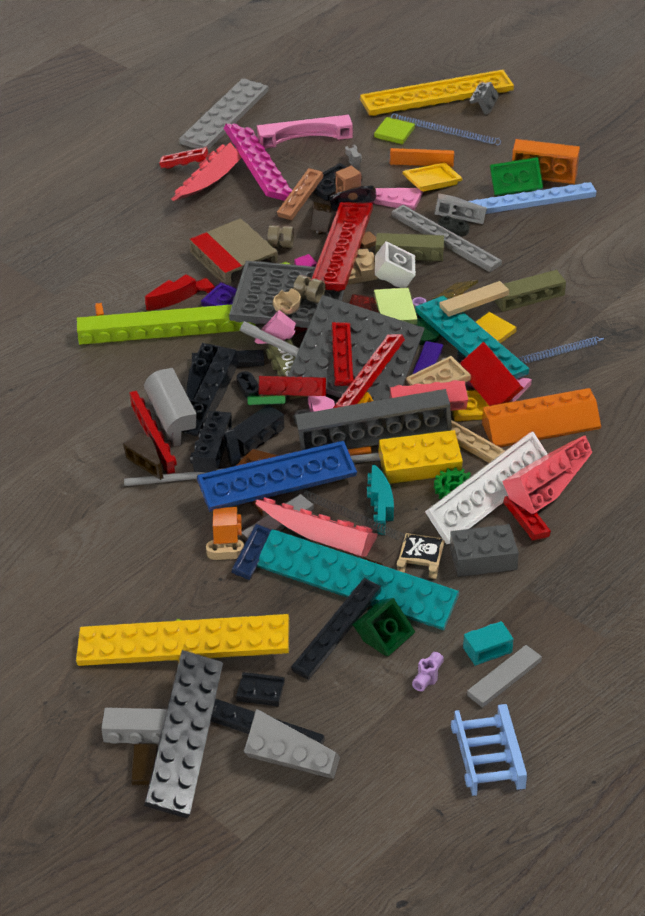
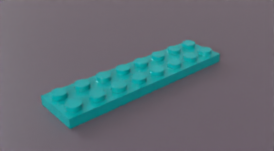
(467, 334)

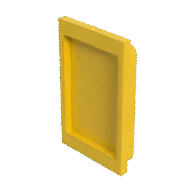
(432, 177)

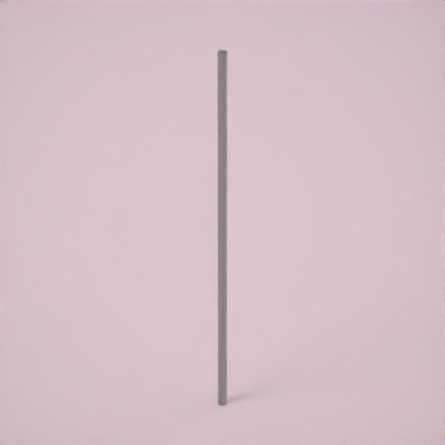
(193, 475)

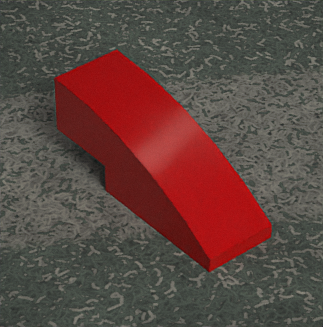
(171, 293)

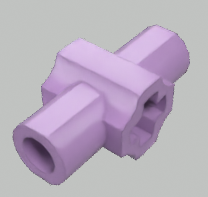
(427, 671)

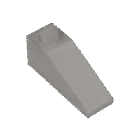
(459, 209)

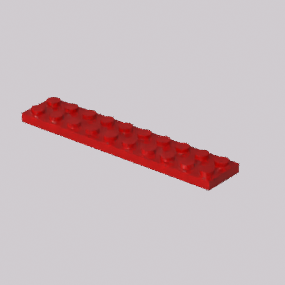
(342, 245)

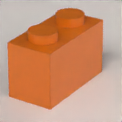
(226, 525)

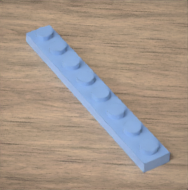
(537, 198)

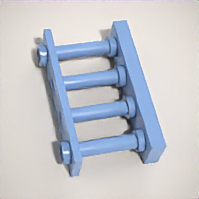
(505, 737)

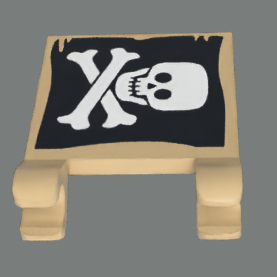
(421, 551)

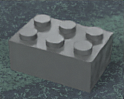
(483, 550)

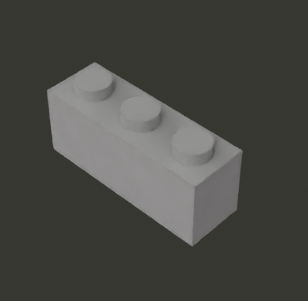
(132, 725)

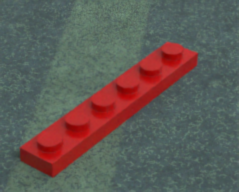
(371, 370)
(151, 430)

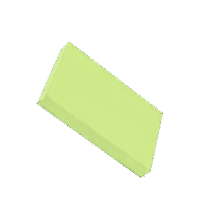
(396, 304)

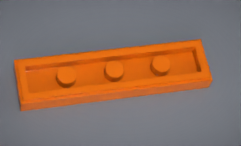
(421, 157)

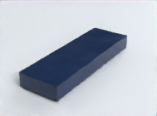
(249, 556)

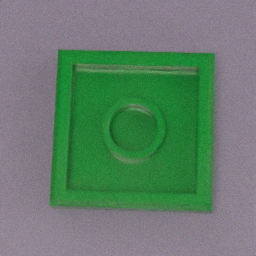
(266, 399)

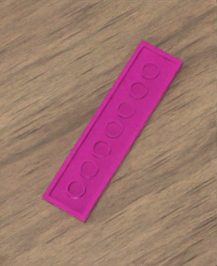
(258, 161)

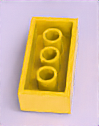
(419, 456)

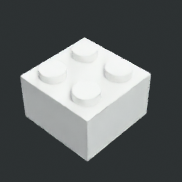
(394, 265)

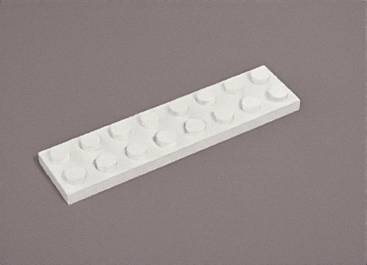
(484, 489)

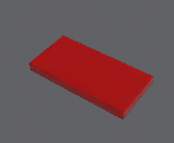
(490, 376)

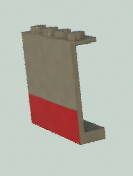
(229, 248)

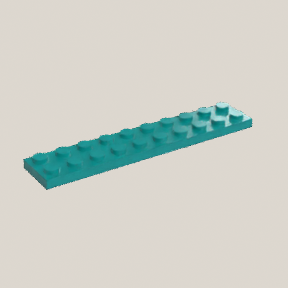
(342, 573)

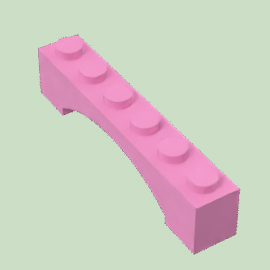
(336, 126)

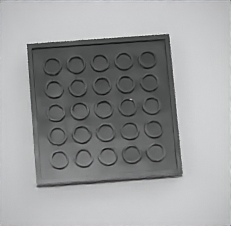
(264, 281)
(367, 334)

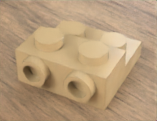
(363, 268)

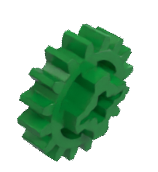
(451, 479)

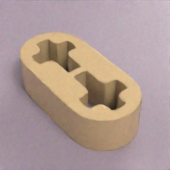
(223, 551)

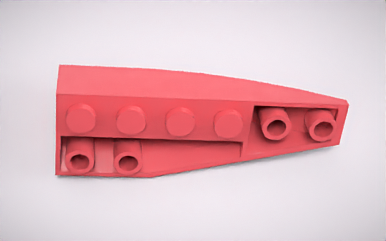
(209, 171)
(548, 476)
(321, 529)

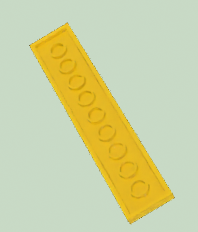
(432, 92)
(167, 639)

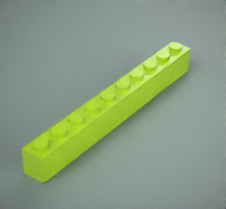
(156, 324)

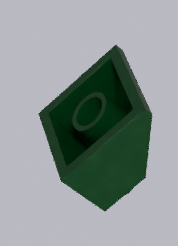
(384, 627)

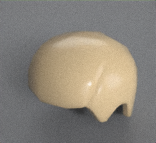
(287, 302)

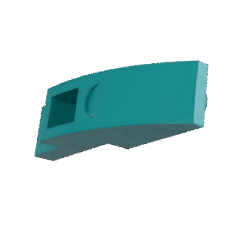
(381, 497)

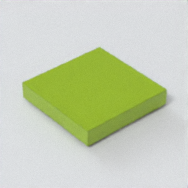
(394, 130)

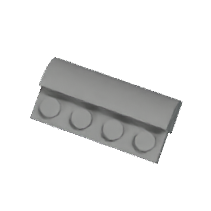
(170, 404)

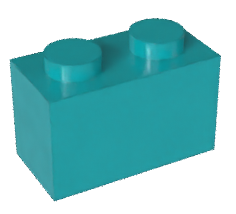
(488, 643)

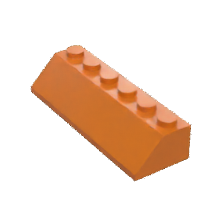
(545, 416)

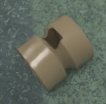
(274, 236)
(309, 288)

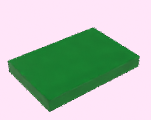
(516, 177)

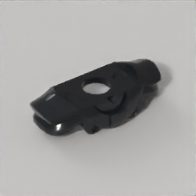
(365, 195)

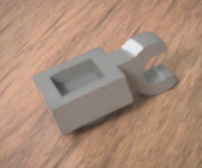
(354, 157)

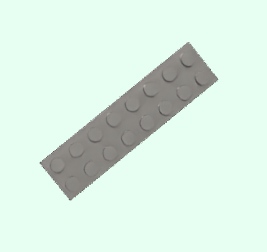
(226, 110)

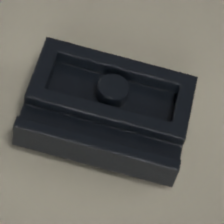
(260, 689)

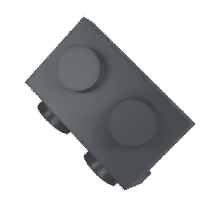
(486, 96)

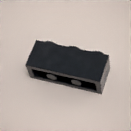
(259, 428)

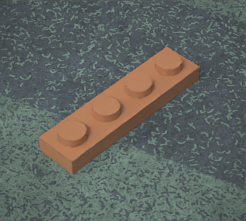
(300, 194)

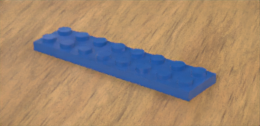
(276, 475)

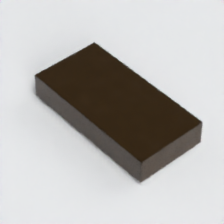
(143, 763)

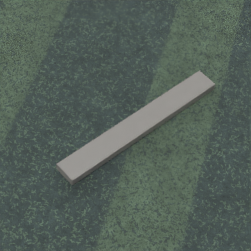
(451, 240)

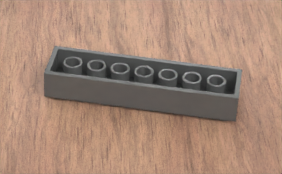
(376, 420)

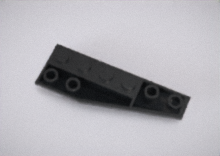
(209, 380)

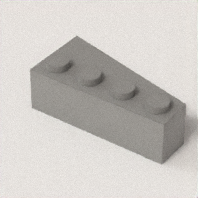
(284, 746)

